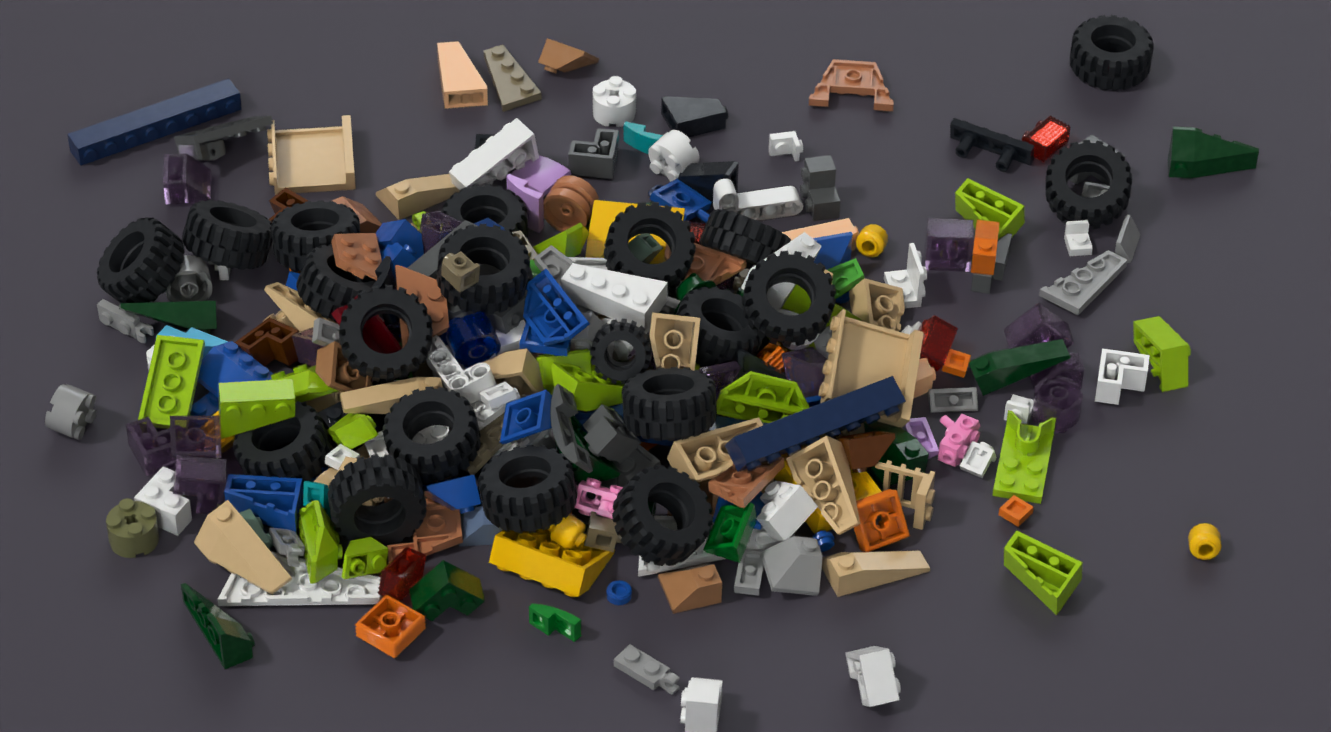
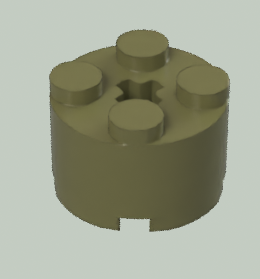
(132, 528)

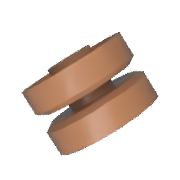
(569, 203)

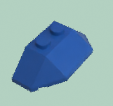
(551, 310)

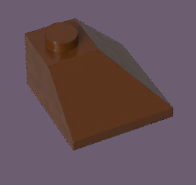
(865, 448)

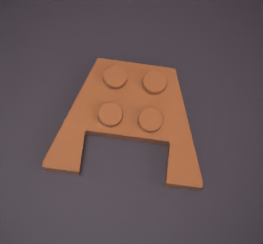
(852, 78)
(438, 531)

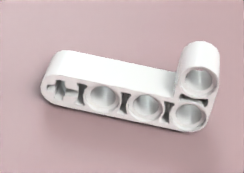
(757, 204)
(466, 382)

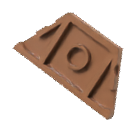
(357, 253)
(712, 264)
(429, 294)
(743, 485)

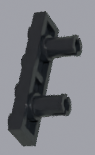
(991, 141)

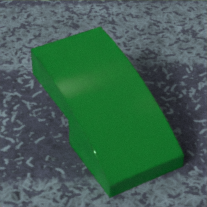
(551, 618)

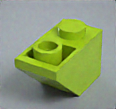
(353, 430)
(364, 558)

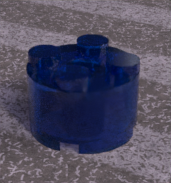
(472, 339)

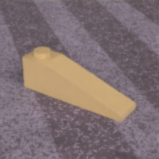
(416, 194)
(293, 306)
(674, 340)
(706, 454)
(827, 479)
(863, 570)

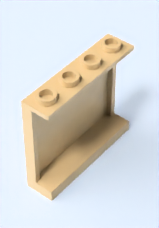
(312, 158)
(869, 353)

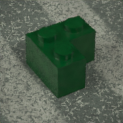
(445, 588)

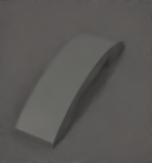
(561, 411)

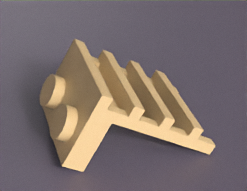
(922, 490)

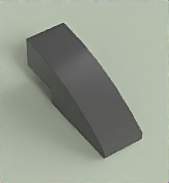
(983, 282)

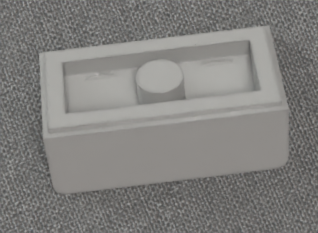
(1127, 239)
(952, 400)

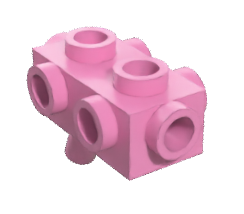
(957, 438)
(603, 498)

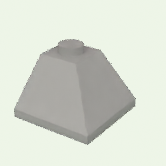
(794, 566)

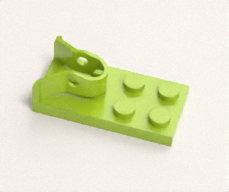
(171, 379)
(1024, 459)

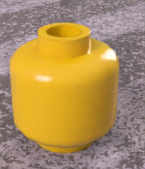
(871, 240)
(568, 532)
(1204, 541)

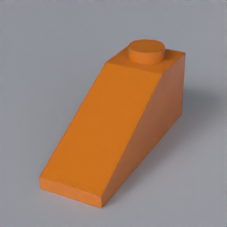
(985, 247)

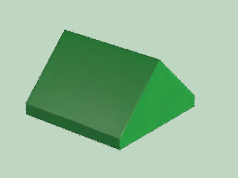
(731, 531)

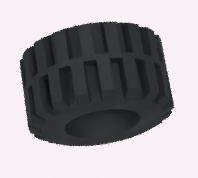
(621, 331)

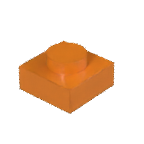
(956, 363)
(1016, 510)

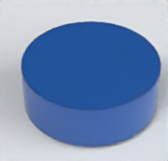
(619, 592)

